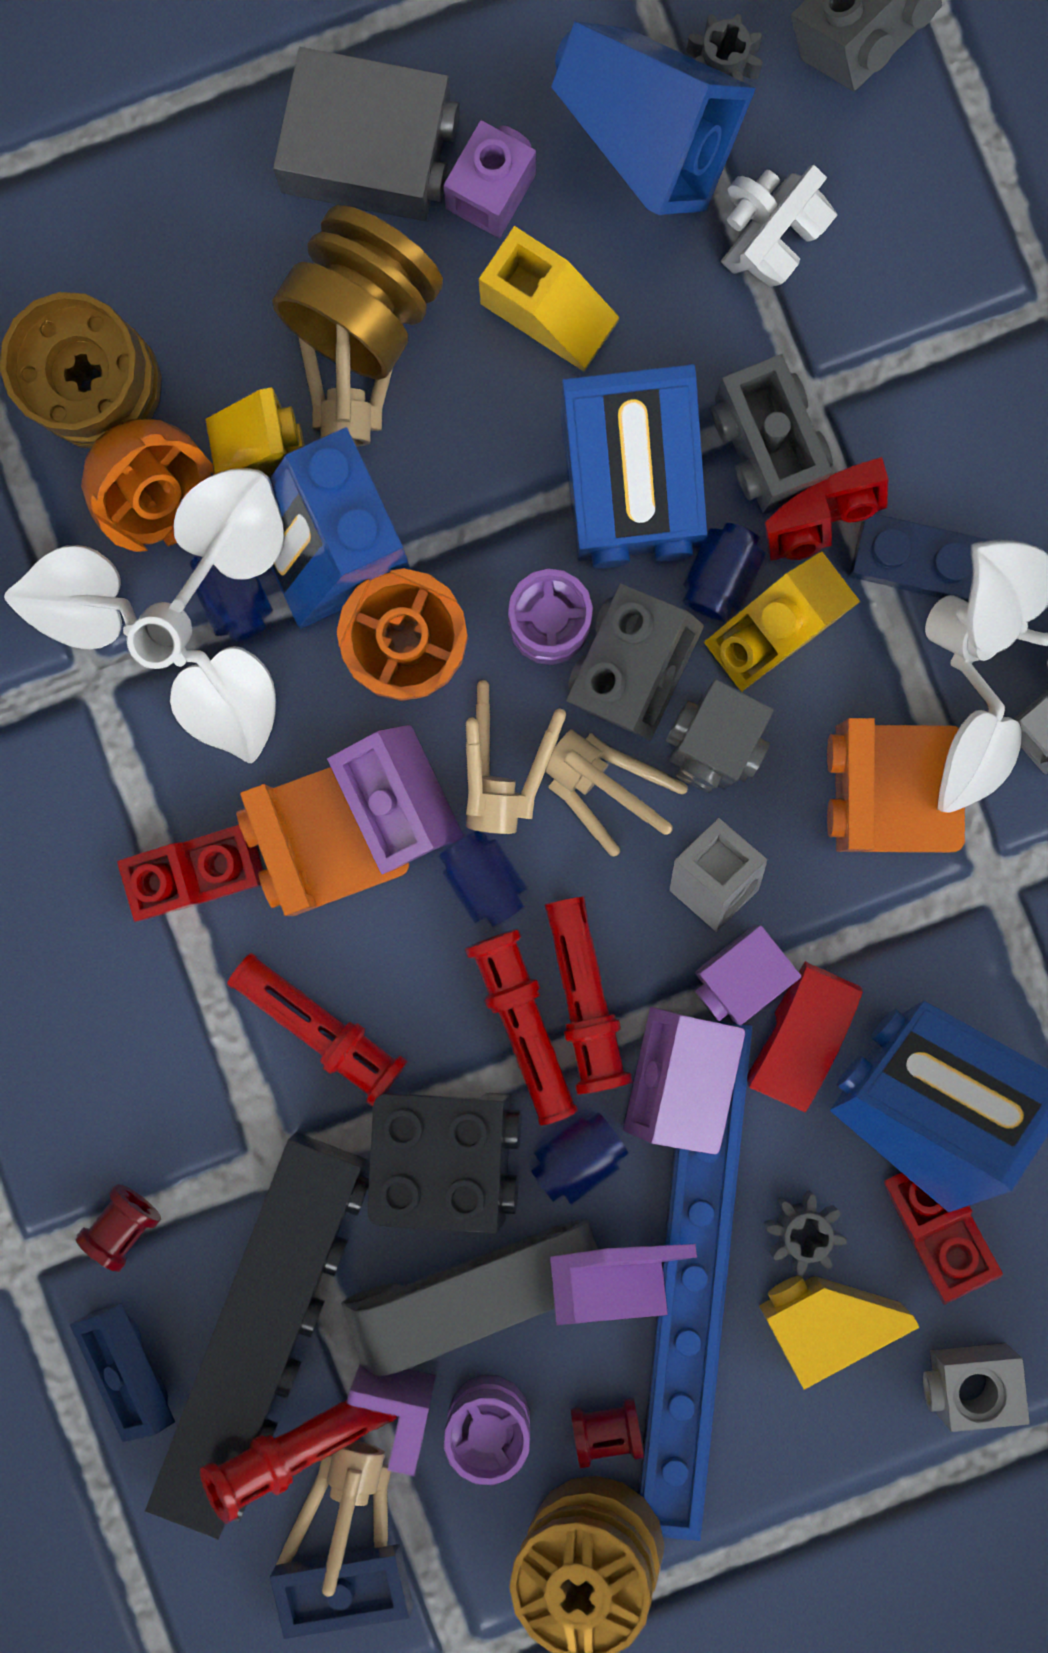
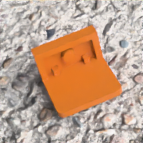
(891, 788)
(308, 843)

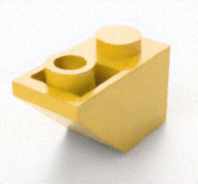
(546, 299)
(253, 433)
(781, 620)

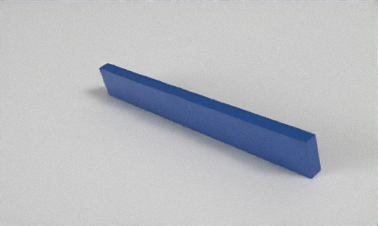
(690, 1335)

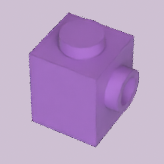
(491, 177)
(745, 976)

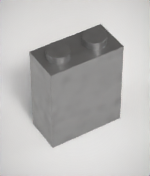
(365, 134)

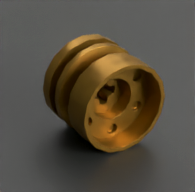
(363, 280)
(54, 350)
(588, 1567)

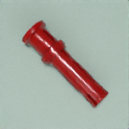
(254, 980)
(513, 996)
(591, 1025)
(274, 1461)

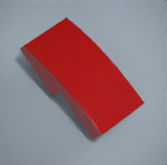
(805, 521)
(189, 873)
(806, 1037)
(944, 1240)

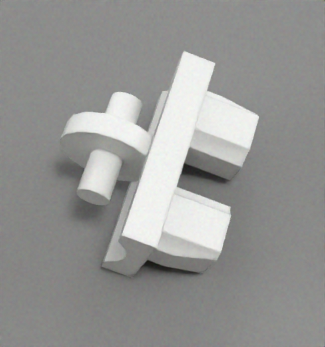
(793, 204)

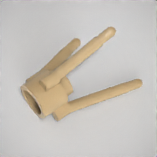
(344, 404)
(578, 765)
(492, 800)
(353, 1476)

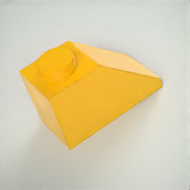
(831, 1325)

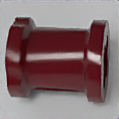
(117, 1228)
(607, 1433)

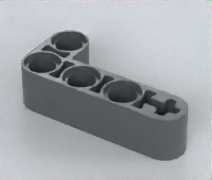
(422, 1320)

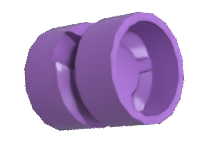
(550, 616)
(487, 1430)

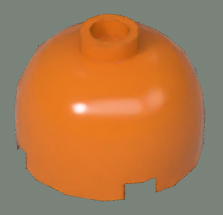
(139, 479)
(402, 634)

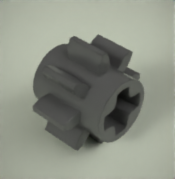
(731, 38)
(814, 1247)

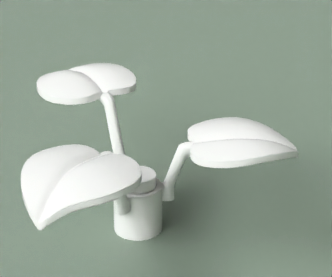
(230, 524)
(1005, 594)

